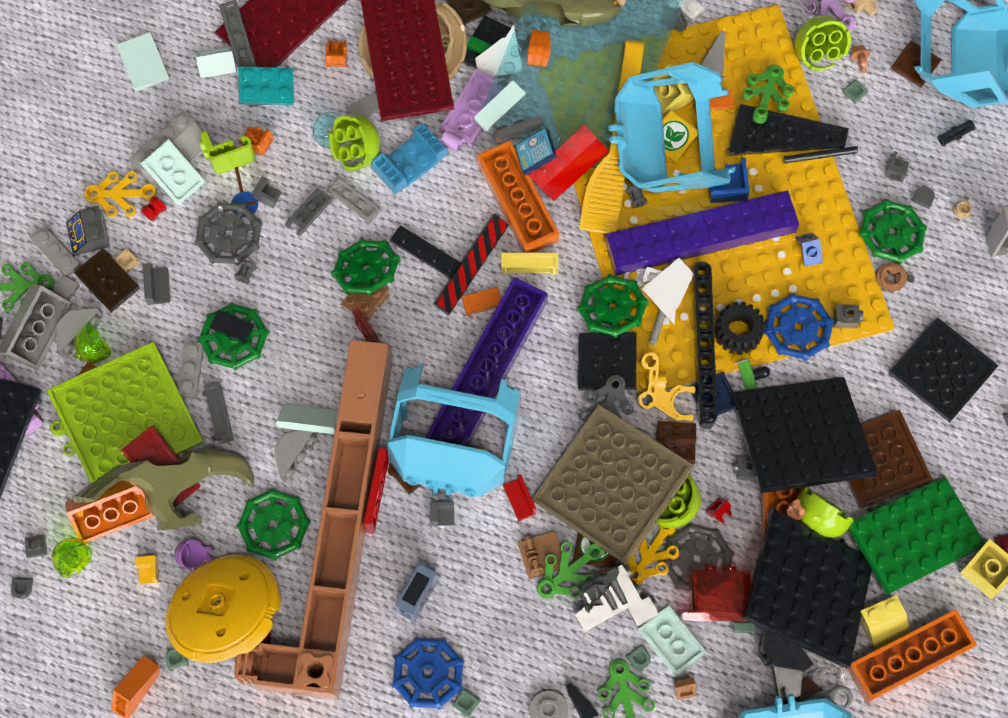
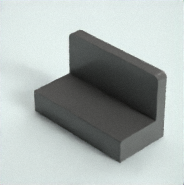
(156, 284)

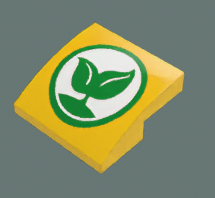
(677, 136)

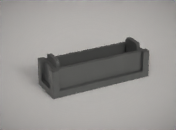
(218, 413)

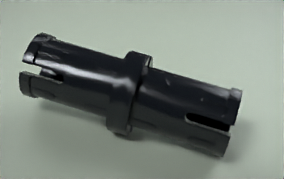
(965, 127)

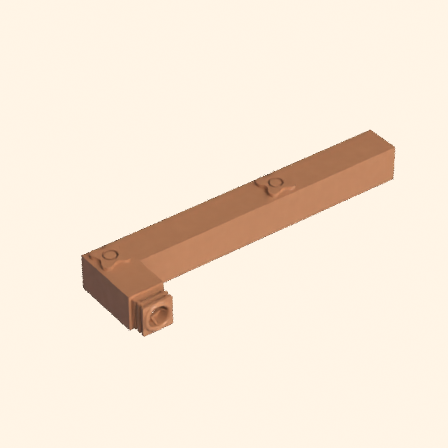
(319, 661)

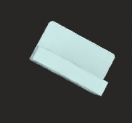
(216, 62)

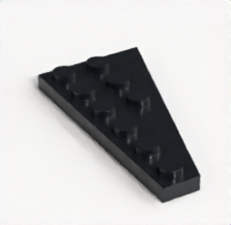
(782, 134)

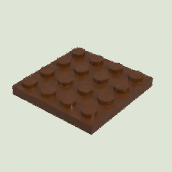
(896, 460)

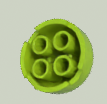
(821, 37)
(363, 140)
(683, 506)
(823, 515)

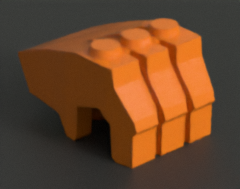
(539, 48)
(336, 54)
(259, 139)

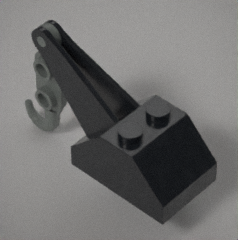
(788, 664)

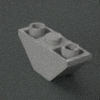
(71, 324)
(292, 450)

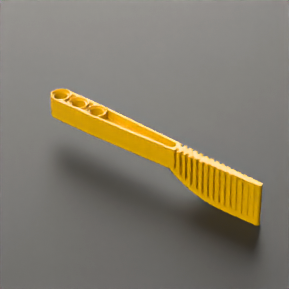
(606, 184)

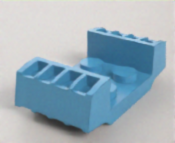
(410, 159)

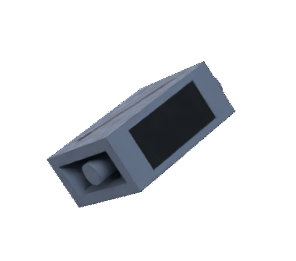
(417, 592)

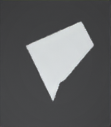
(493, 56)
(669, 288)

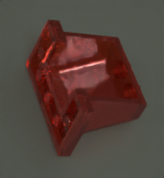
(717, 594)

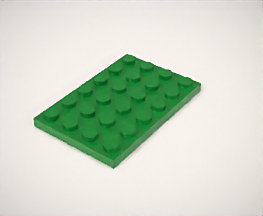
(916, 535)

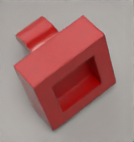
(718, 508)

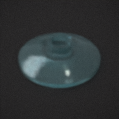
(320, 125)

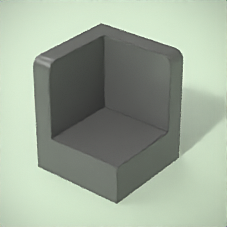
(897, 168)
(266, 193)
(442, 513)

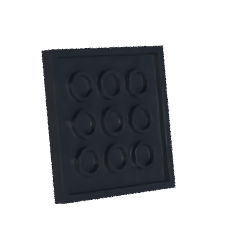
(943, 369)

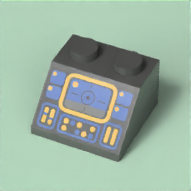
(87, 231)

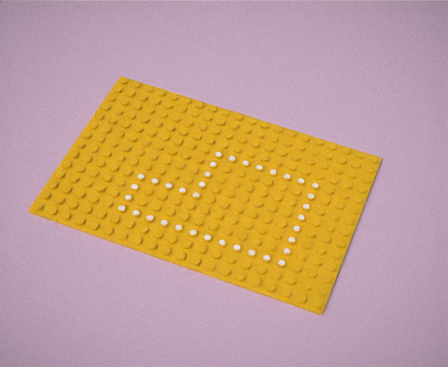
(765, 269)

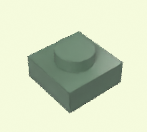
(744, 627)

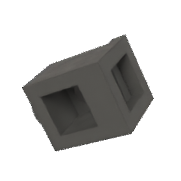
(841, 318)
(741, 471)

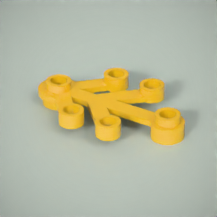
(117, 193)
(650, 556)

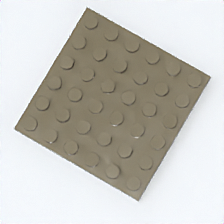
(612, 484)

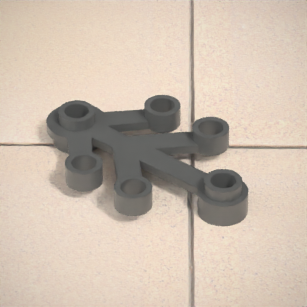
(609, 404)

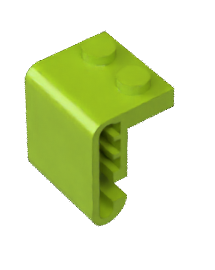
(225, 156)

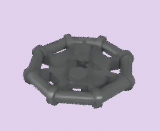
(220, 226)
(695, 547)

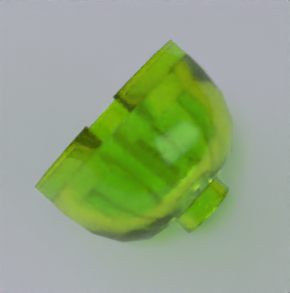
(90, 346)
(70, 555)

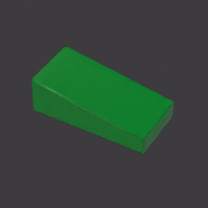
(477, 45)

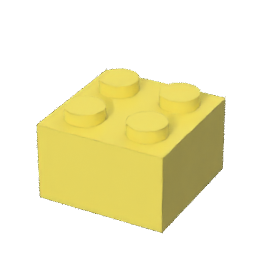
(988, 569)

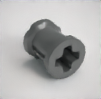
(636, 196)
(244, 278)

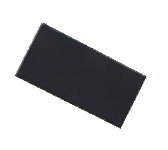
(231, 326)

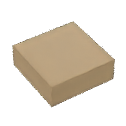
(126, 260)

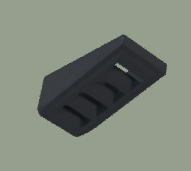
(582, 706)

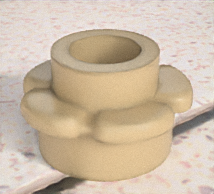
(963, 205)

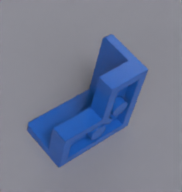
(736, 189)

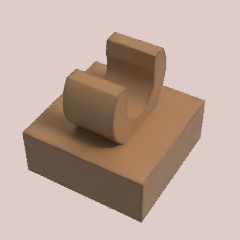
(685, 688)

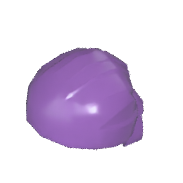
(191, 553)

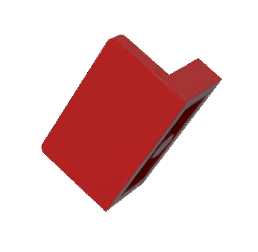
(520, 498)

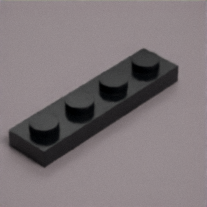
(424, 251)

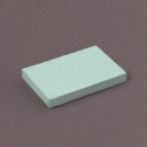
(142, 61)
(172, 172)
(308, 418)
(672, 641)

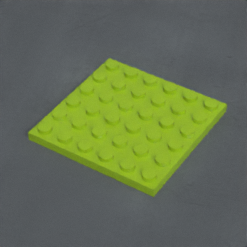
(117, 404)

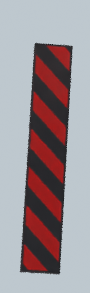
(470, 264)

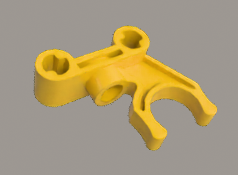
(656, 390)

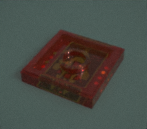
(364, 327)

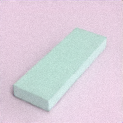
(499, 106)

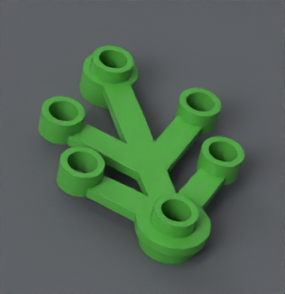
(774, 74)
(21, 284)
(566, 572)
(624, 694)

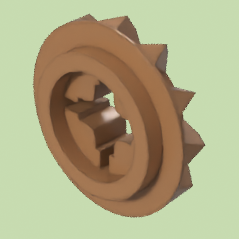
(892, 269)

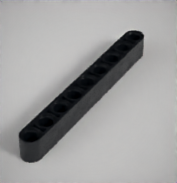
(703, 353)

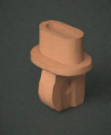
(860, 54)
(795, 510)

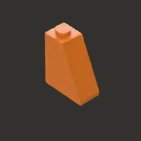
(134, 687)

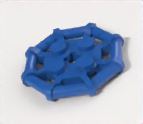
(801, 316)
(429, 661)

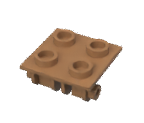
(366, 303)
(536, 549)

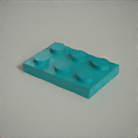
(265, 86)

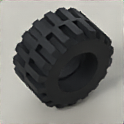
(744, 314)

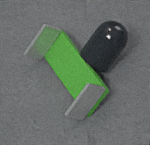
(749, 375)

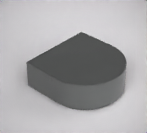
(924, 197)
(21, 588)

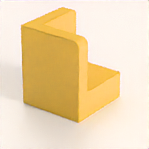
(147, 569)

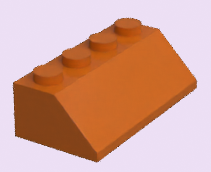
(112, 511)

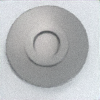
(548, 705)

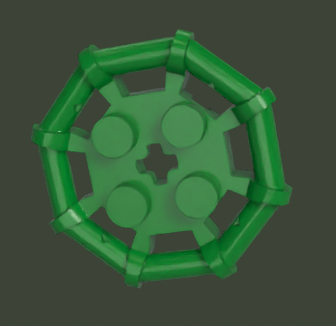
(892, 221)
(365, 258)
(609, 296)
(231, 346)
(284, 527)

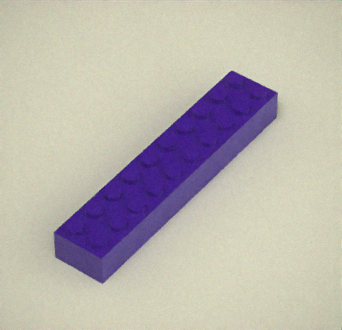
(702, 233)
(490, 360)

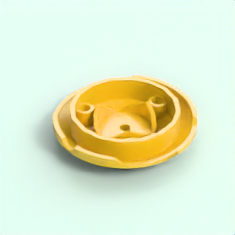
(237, 623)

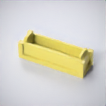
(529, 263)

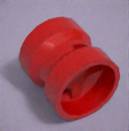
(153, 209)

